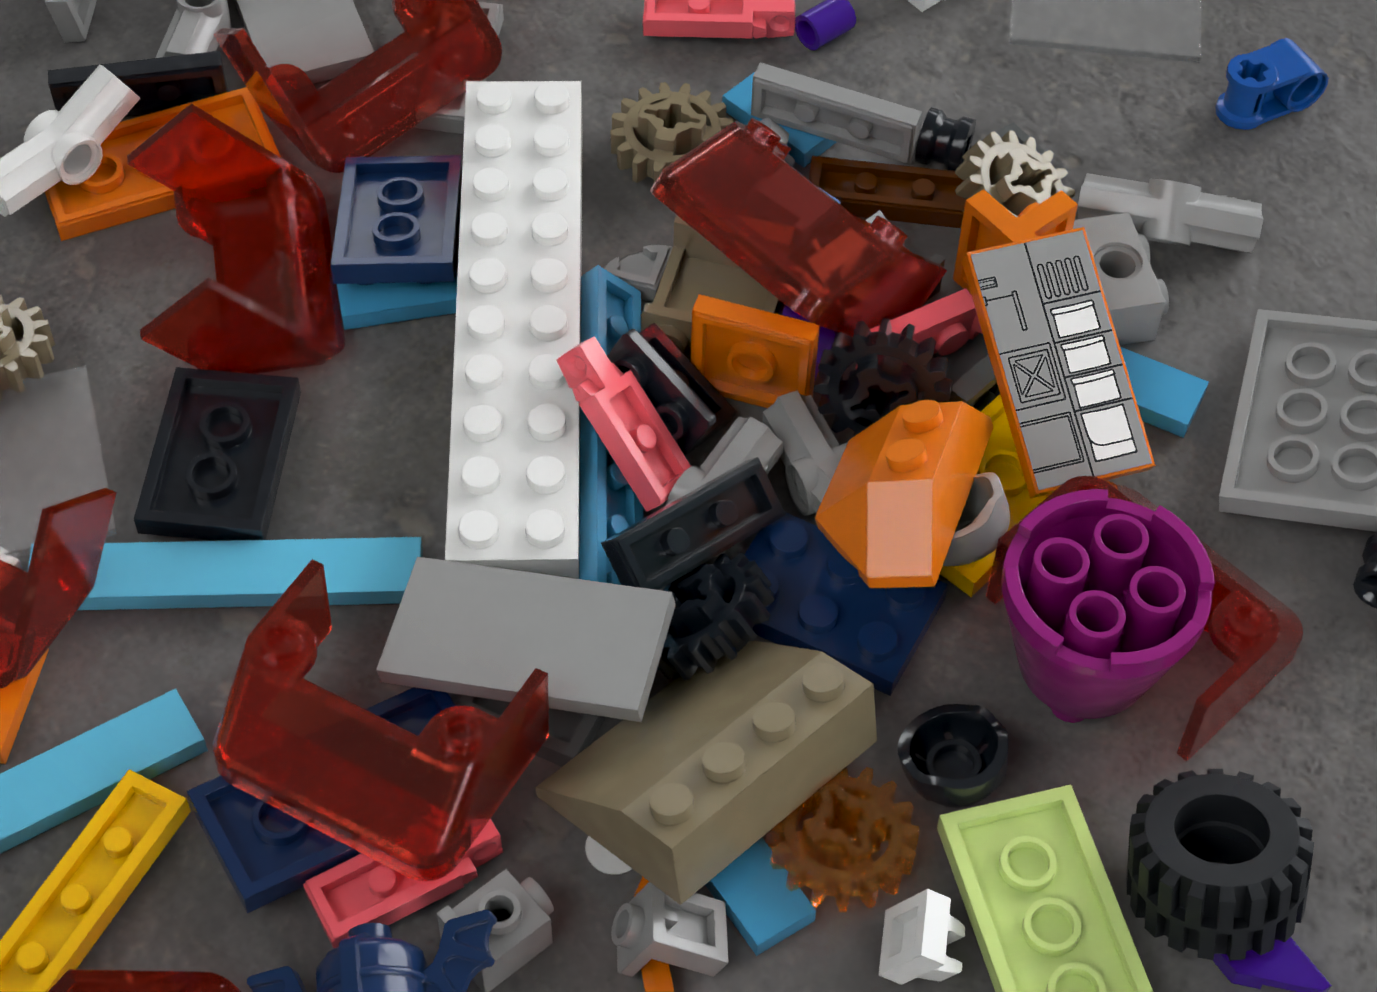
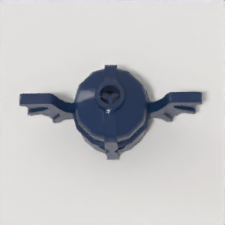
(378, 963)

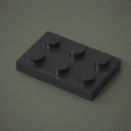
(218, 455)

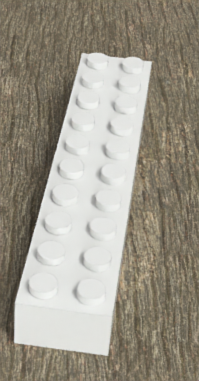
(515, 315)

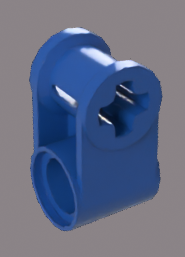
(1269, 85)

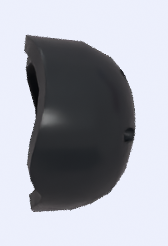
(953, 767)

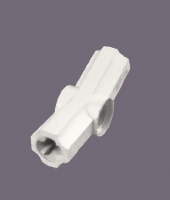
(65, 141)

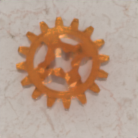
(838, 842)

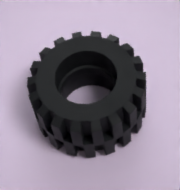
(1213, 904)

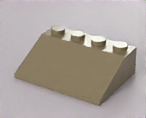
(716, 762)

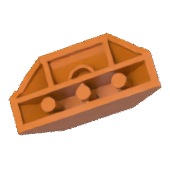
(904, 491)

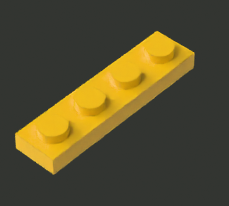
(90, 884)

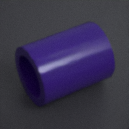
(824, 23)

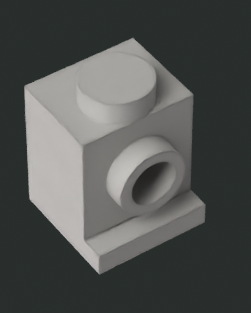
(517, 938)

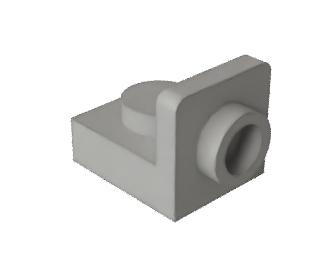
(672, 933)

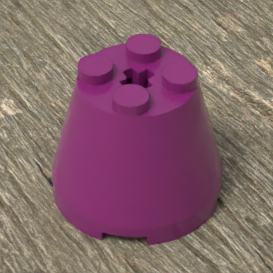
(1102, 600)

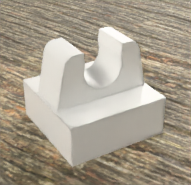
(917, 939)

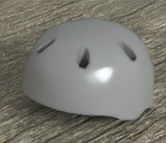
(981, 523)

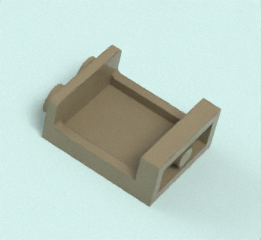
(699, 269)

